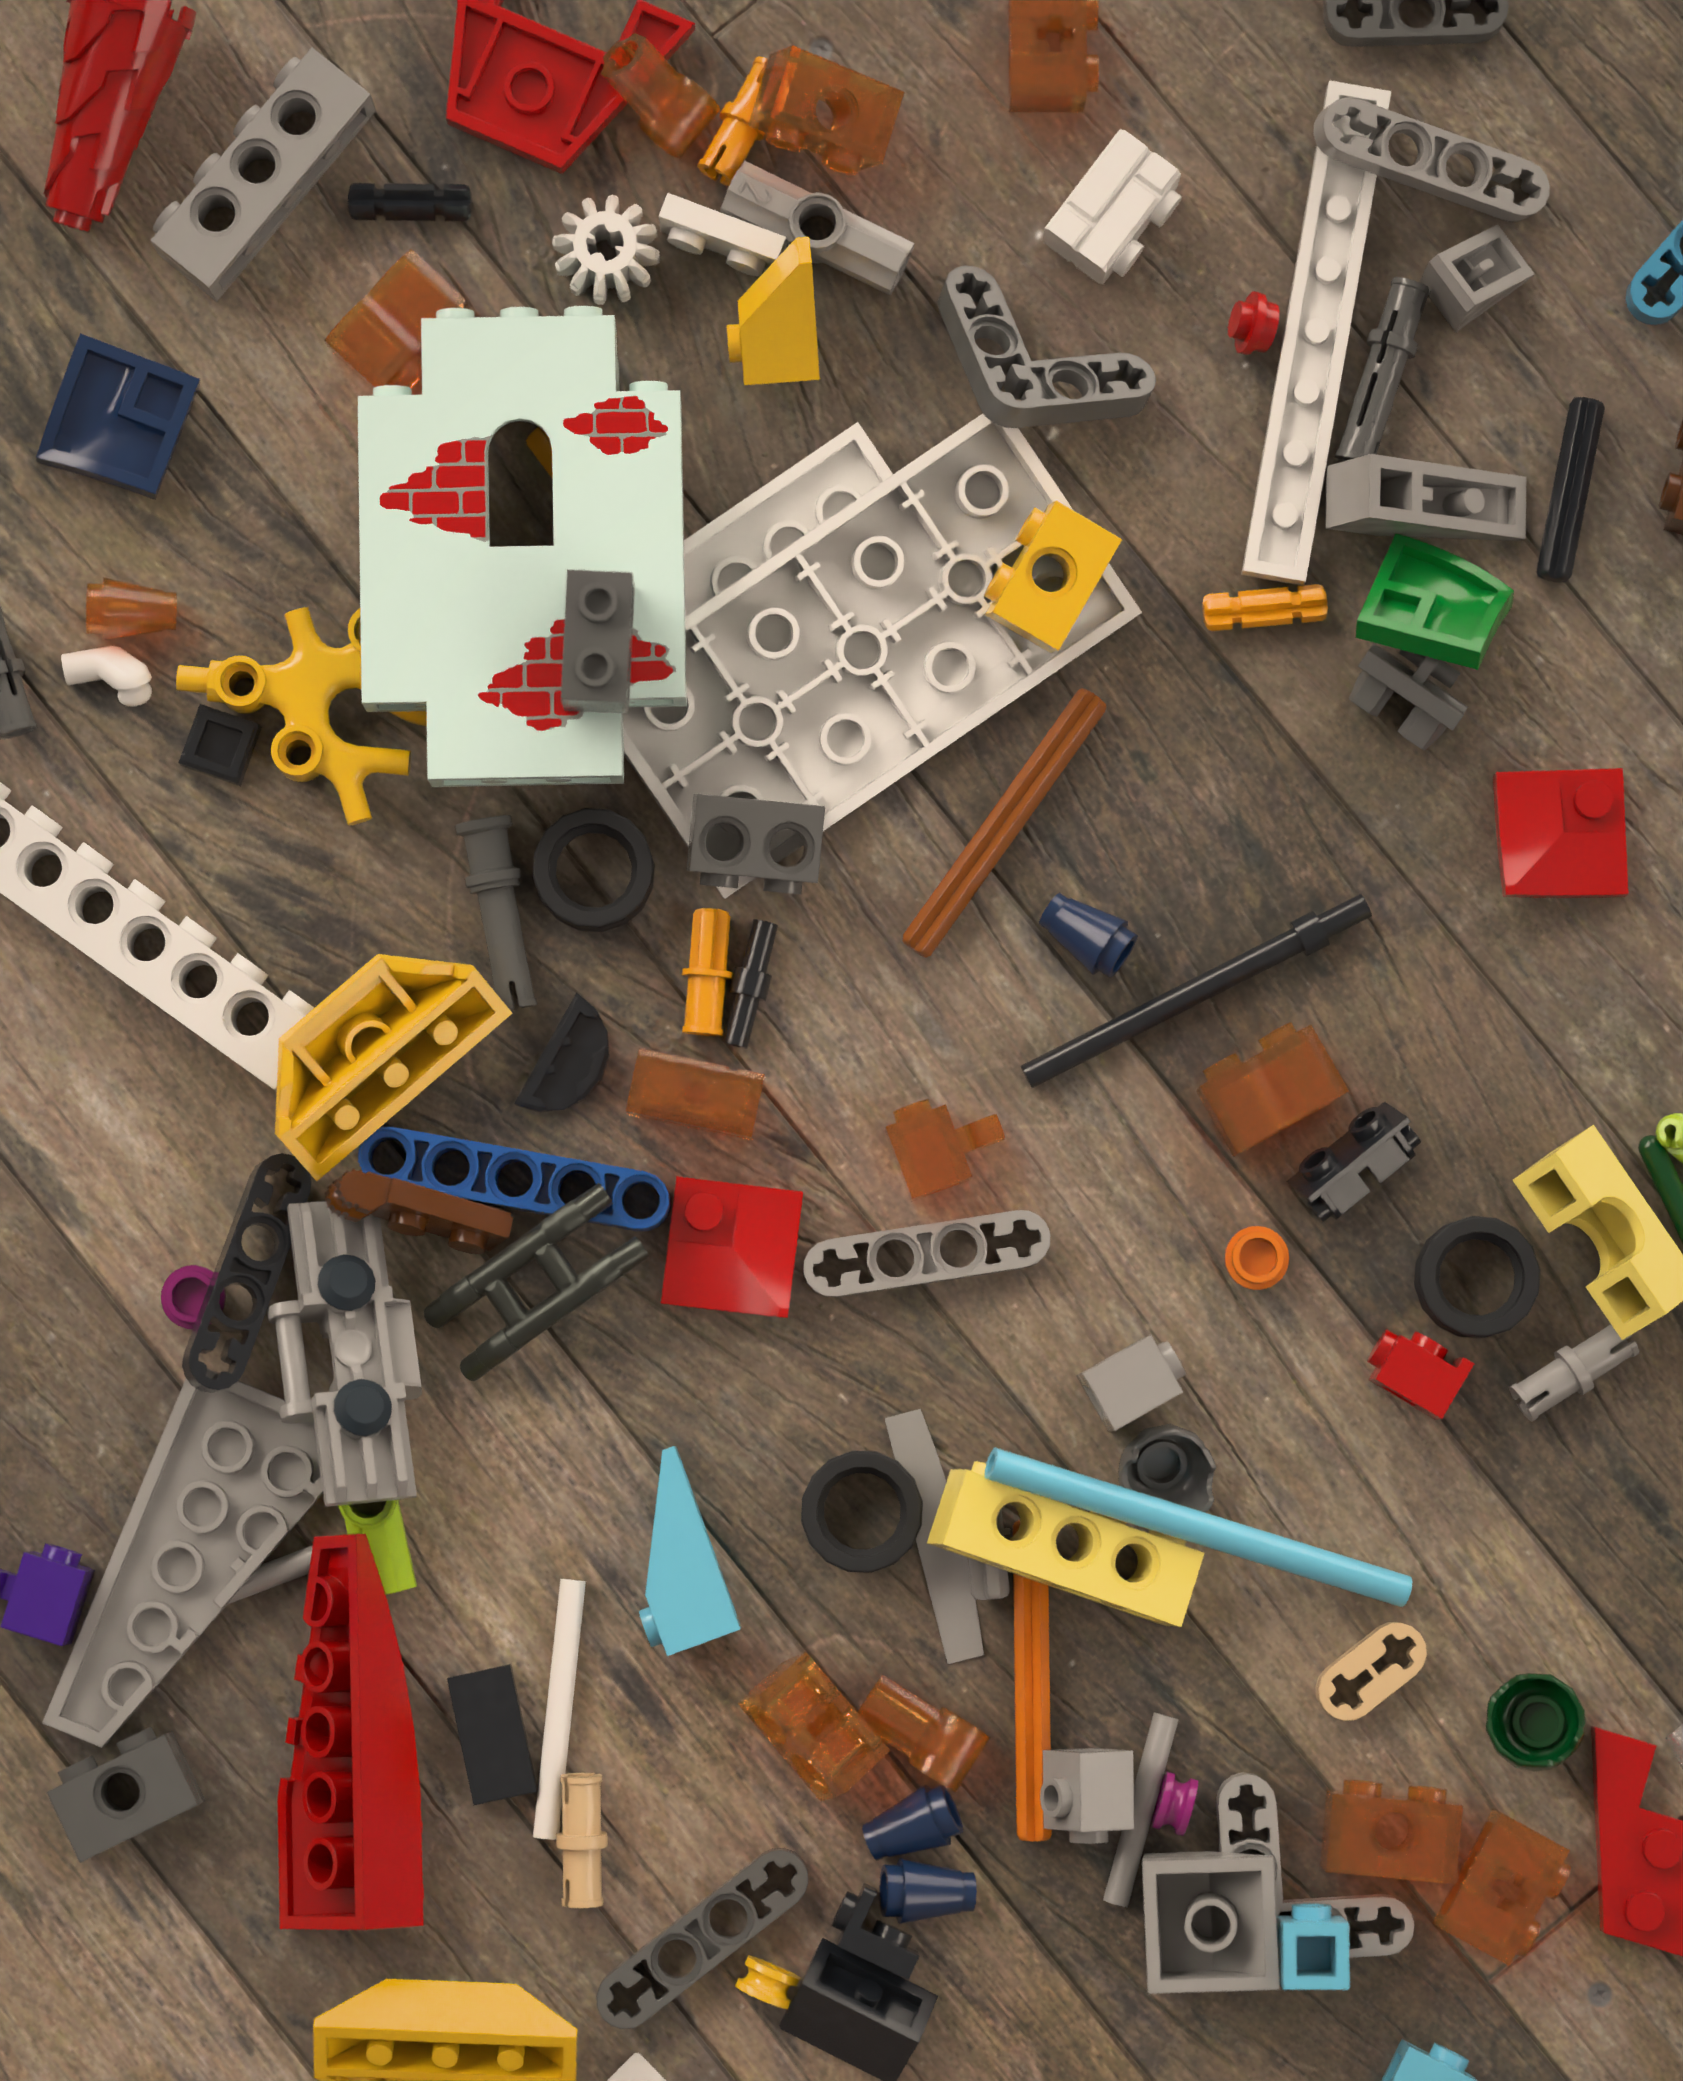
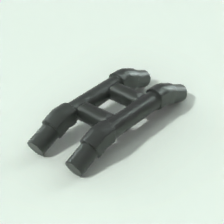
(571, 1288)

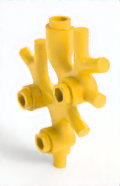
(303, 694)

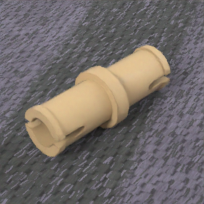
(581, 1840)

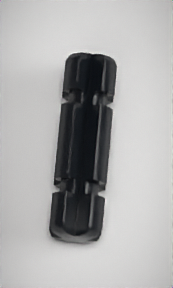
(410, 202)

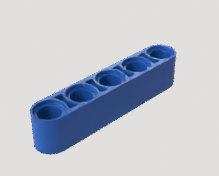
(488, 1161)

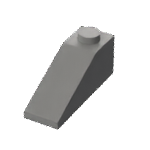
(1424, 500)

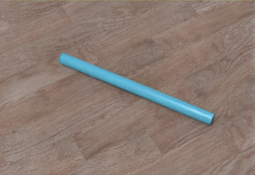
(1197, 1527)

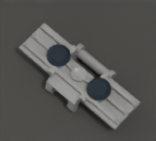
(373, 1354)

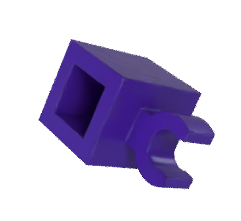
(46, 1594)

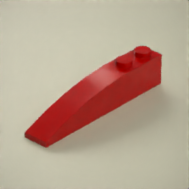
(354, 1783)

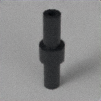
(750, 983)

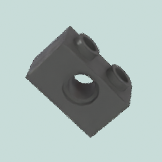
(95, 1821)

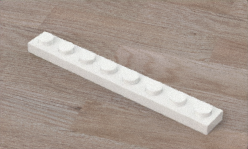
(1311, 357)

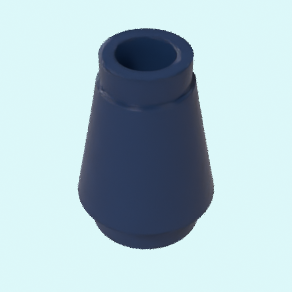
(1089, 934)
(914, 1824)
(924, 1891)

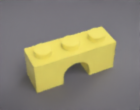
(1638, 1259)

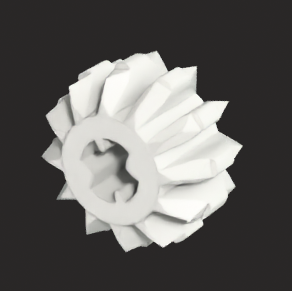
(618, 231)

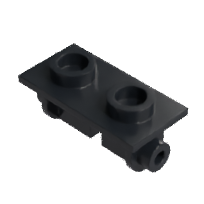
(1375, 1140)

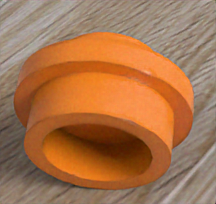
(1256, 1258)

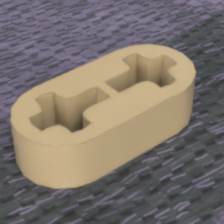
(1361, 1658)

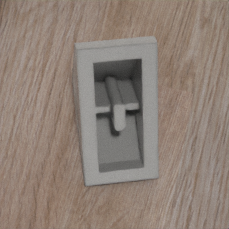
(1474, 276)

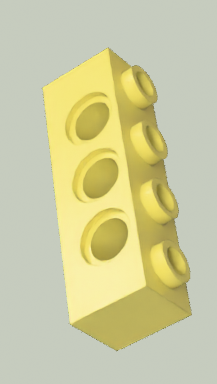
(1155, 1592)

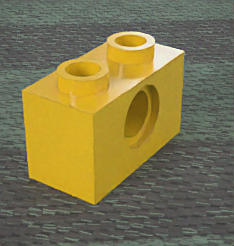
(1082, 552)

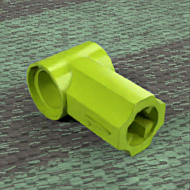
(387, 1542)

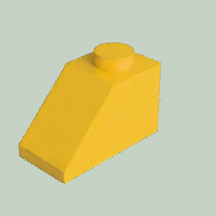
(778, 322)

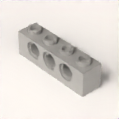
(218, 258)

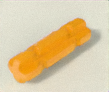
(1265, 607)

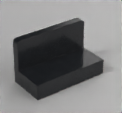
(858, 2012)

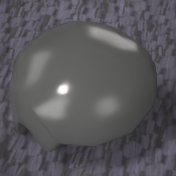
(1169, 1466)

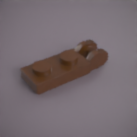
(418, 1210)

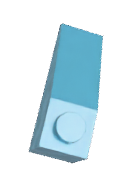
(684, 1577)

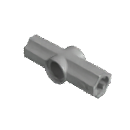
(854, 246)

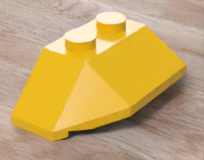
(375, 1051)
(443, 2035)

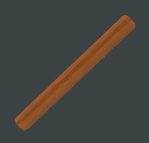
(1004, 822)

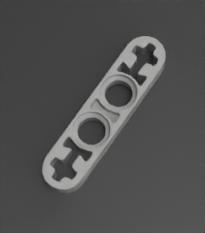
(1429, 169)
(925, 1245)

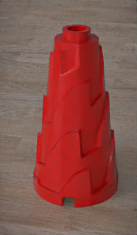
(108, 88)

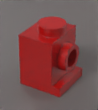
(1417, 1372)

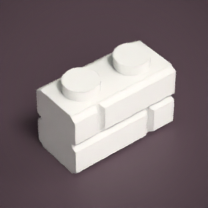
(1113, 207)

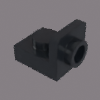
(882, 1945)

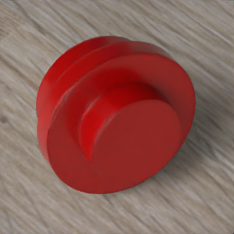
(1253, 323)

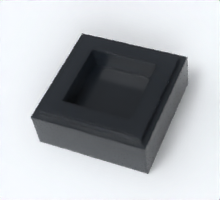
(220, 745)

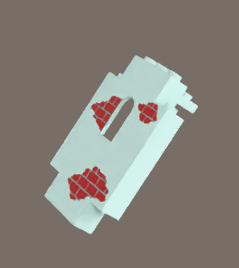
(482, 626)

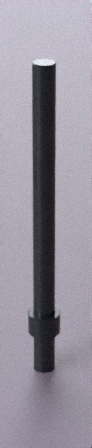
(1306, 935)

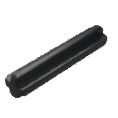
(1570, 489)

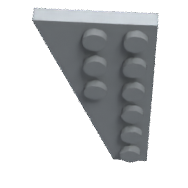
(203, 1521)

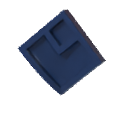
(117, 417)

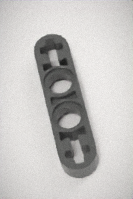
(698, 1932)

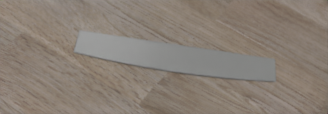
(944, 1571)

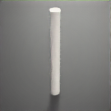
(559, 1708)

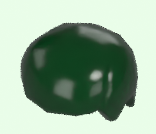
(1535, 1721)

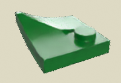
(1433, 604)

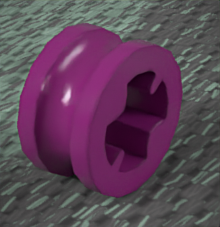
(1174, 1803)

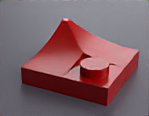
(1561, 833)
(732, 1247)

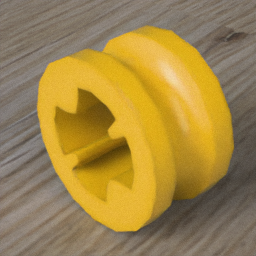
(767, 1982)

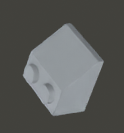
(1210, 1922)

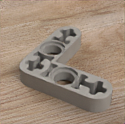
(1266, 1816)

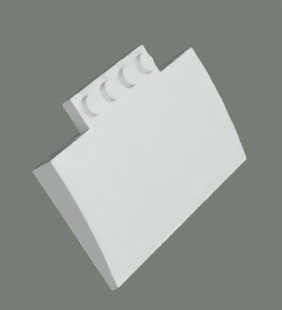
(851, 629)

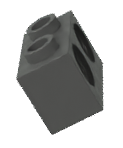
(598, 641)
(756, 825)

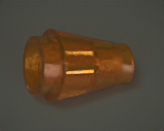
(128, 609)

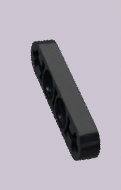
(239, 1269)

